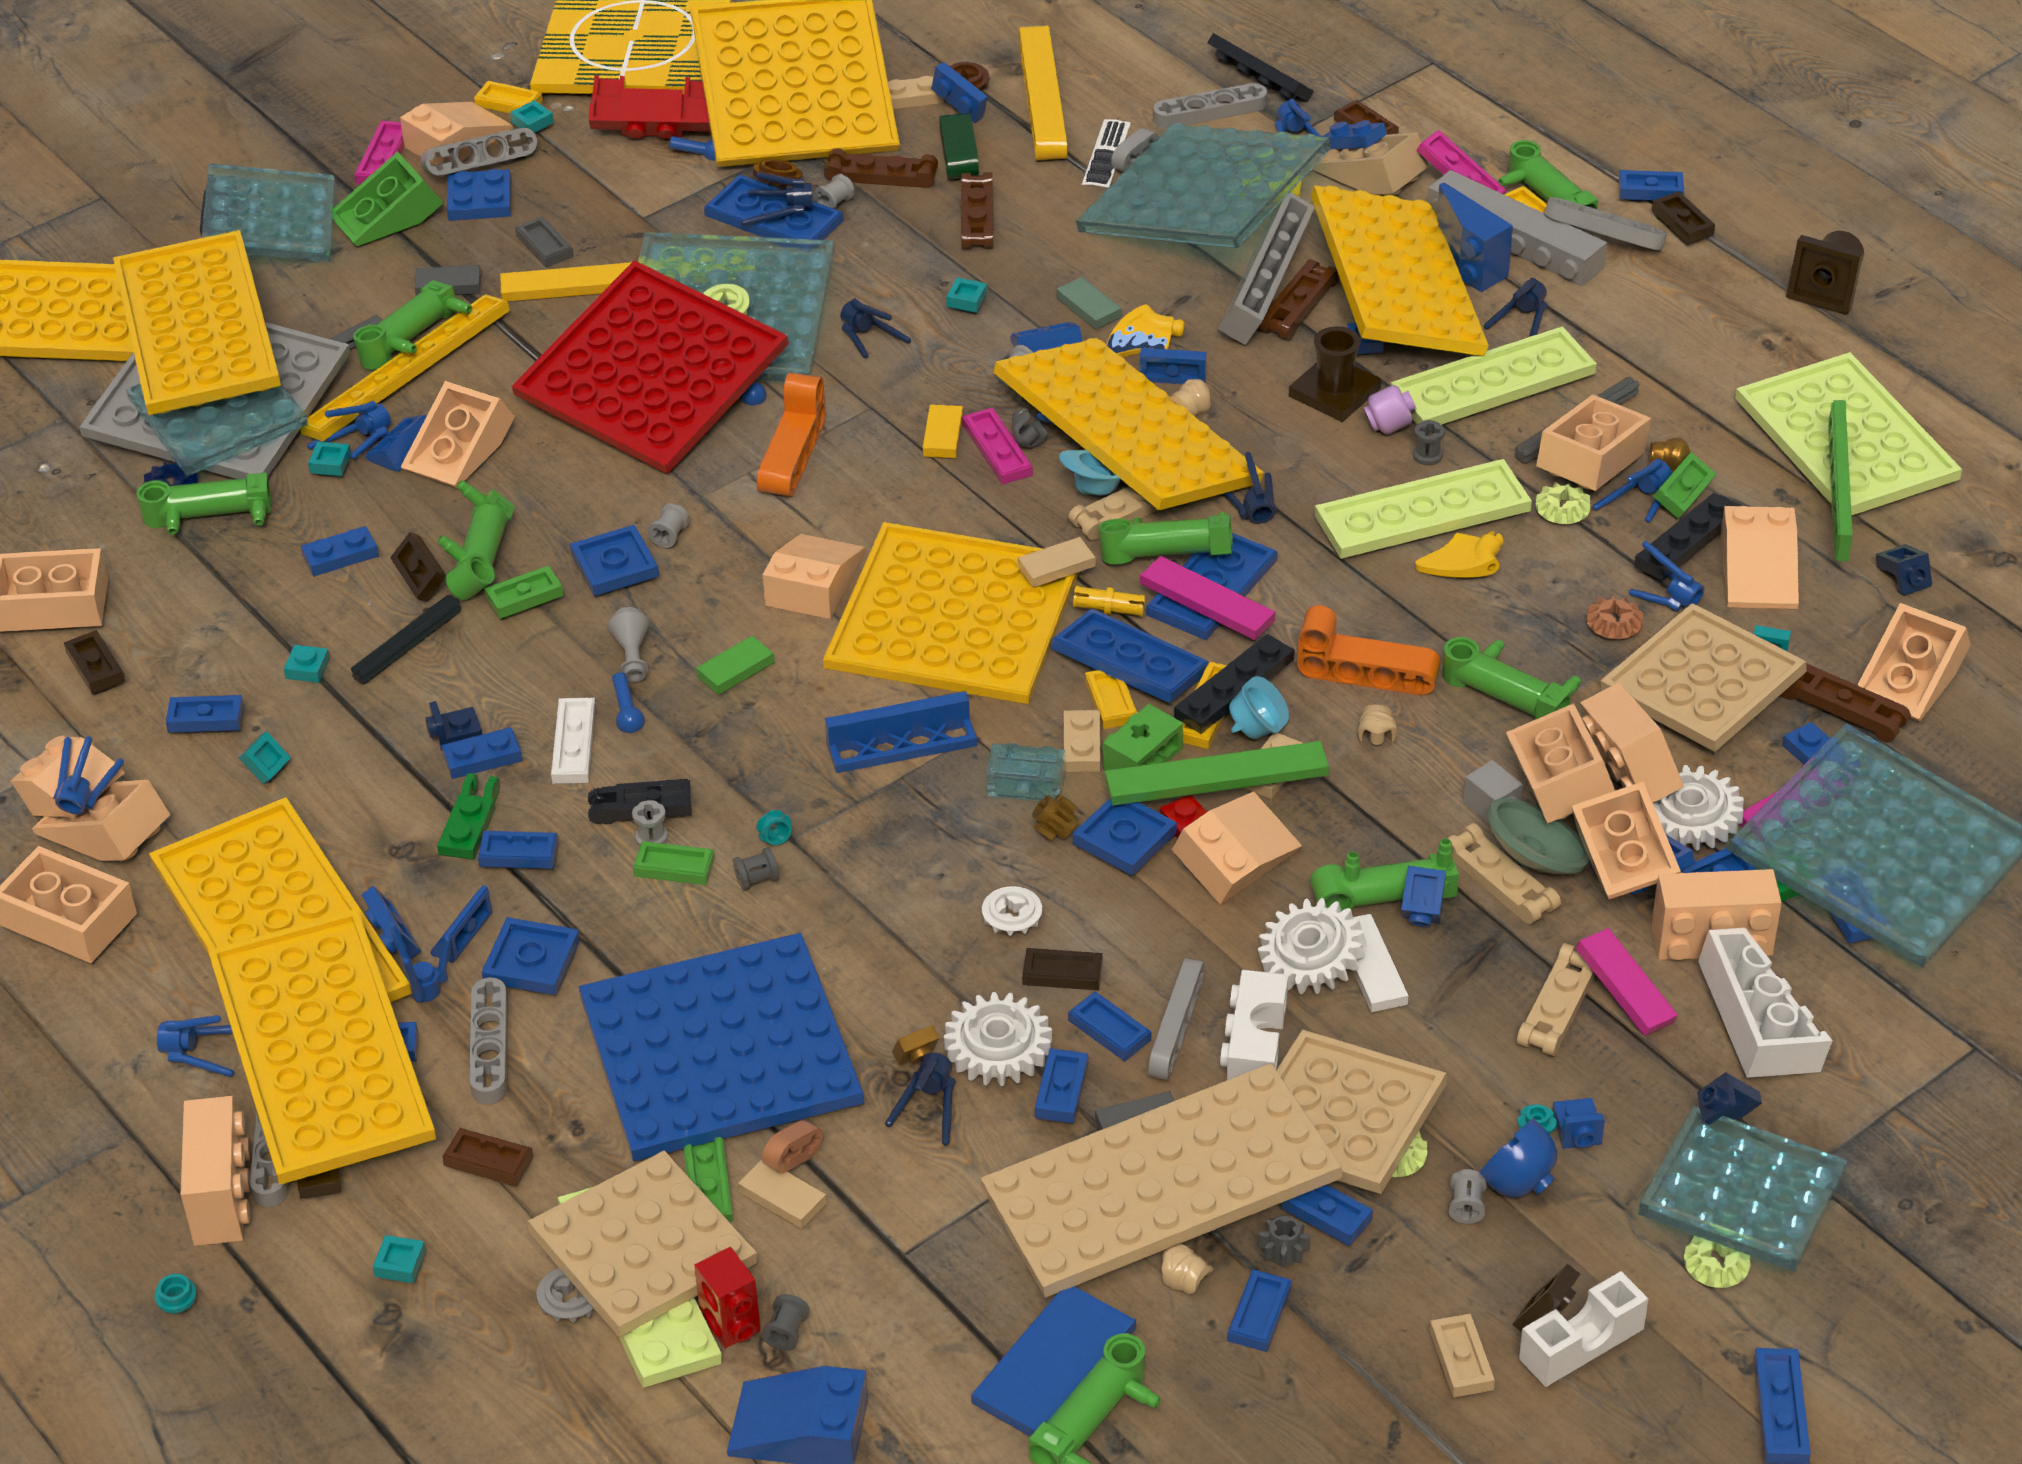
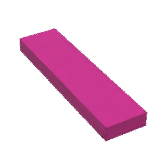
(1207, 597)

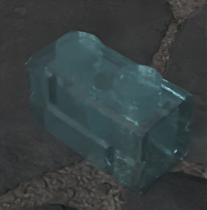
(1025, 771)

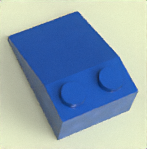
(1475, 237)
(801, 1417)

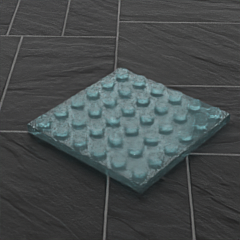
(1204, 185)
(781, 275)
(1882, 844)

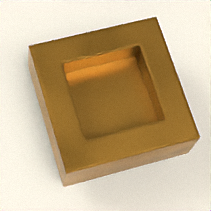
(915, 1045)

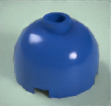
(1523, 1163)

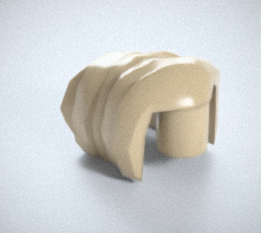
(1193, 396)
(1377, 720)
(1183, 1269)

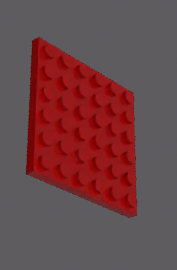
(650, 366)

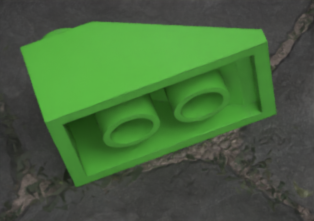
(386, 203)

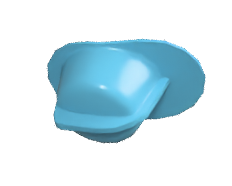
(1089, 473)
(1258, 709)

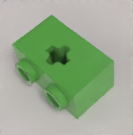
(1143, 740)

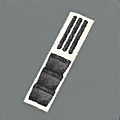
(1100, 167)

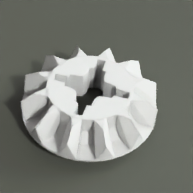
(1018, 900)

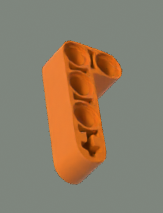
(794, 436)
(1362, 660)

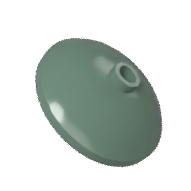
(1532, 841)

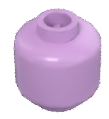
(1390, 409)

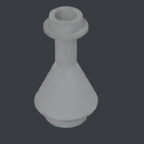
(629, 629)

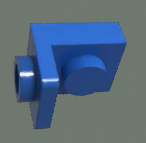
(1423, 896)
(1578, 1123)

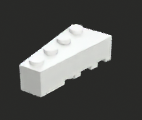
(1757, 1008)

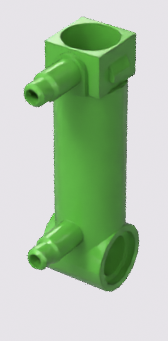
(1532, 169)
(394, 332)
(166, 504)
(1126, 540)
(477, 555)
(1481, 670)
(1378, 883)
(1111, 1378)

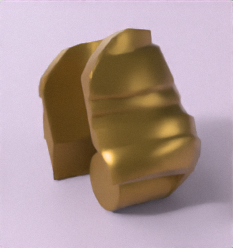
(1670, 451)

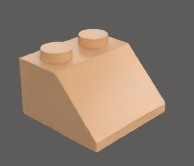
(40, 775)

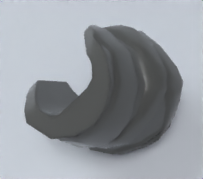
(1027, 435)

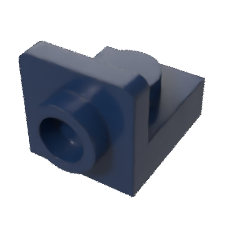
(1908, 565)
(452, 725)
(1727, 1098)

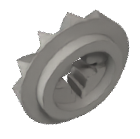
(550, 1298)

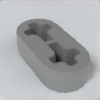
(1132, 148)

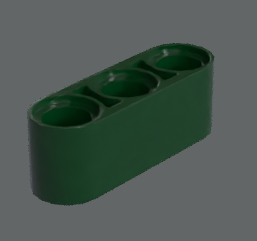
(958, 145)

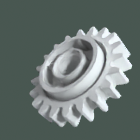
(1701, 809)
(1312, 945)
(997, 1038)

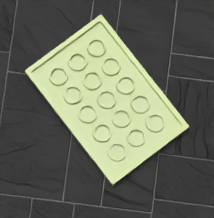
(1886, 445)

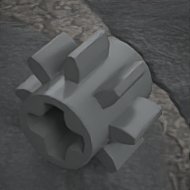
(1284, 1241)

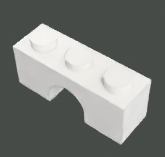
(1259, 1005)
(1610, 1316)

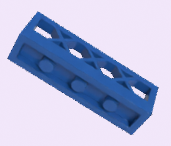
(898, 726)

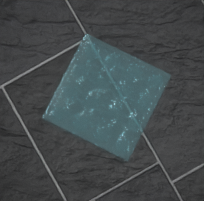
(273, 209)
(222, 427)
(1743, 1189)

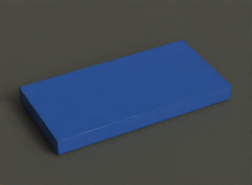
(735, 205)
(1234, 571)
(1130, 655)
(1050, 1359)

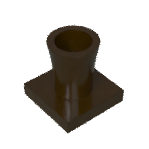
(1826, 271)
(1334, 381)

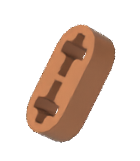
(792, 1146)

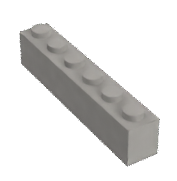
(1534, 235)
(1266, 268)

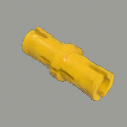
(1108, 601)

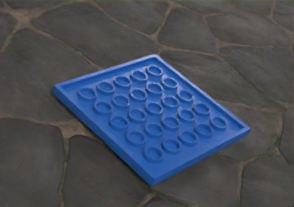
(719, 1046)

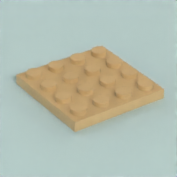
(1705, 676)
(1361, 1103)
(637, 1241)

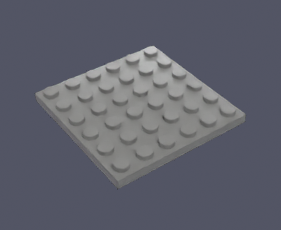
(304, 368)

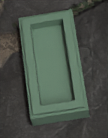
(1089, 303)

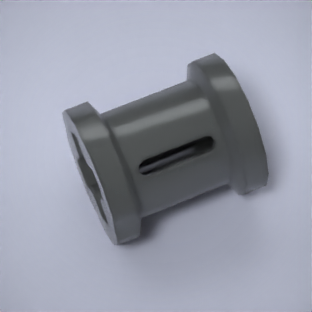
(1425, 442)
(768, 870)
(785, 1322)

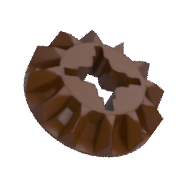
(973, 73)
(777, 167)

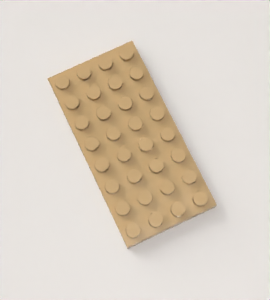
(1159, 1179)

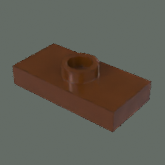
(1357, 112)
(488, 1156)

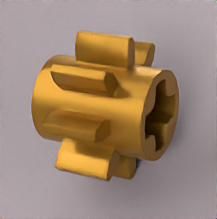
(1055, 817)

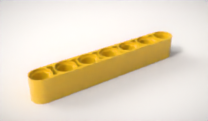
(1042, 93)

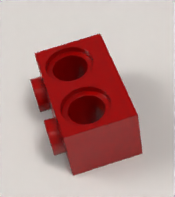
(727, 1297)

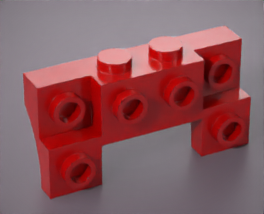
(648, 110)

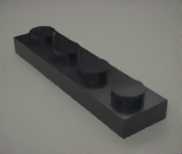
(1268, 74)
(1686, 536)
(1213, 698)

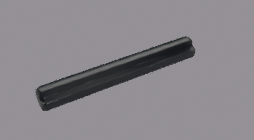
(405, 639)

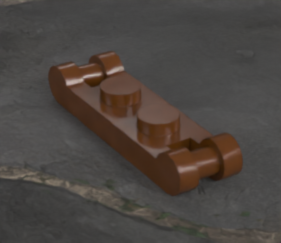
(882, 169)
(977, 210)
(1298, 298)
(1850, 702)

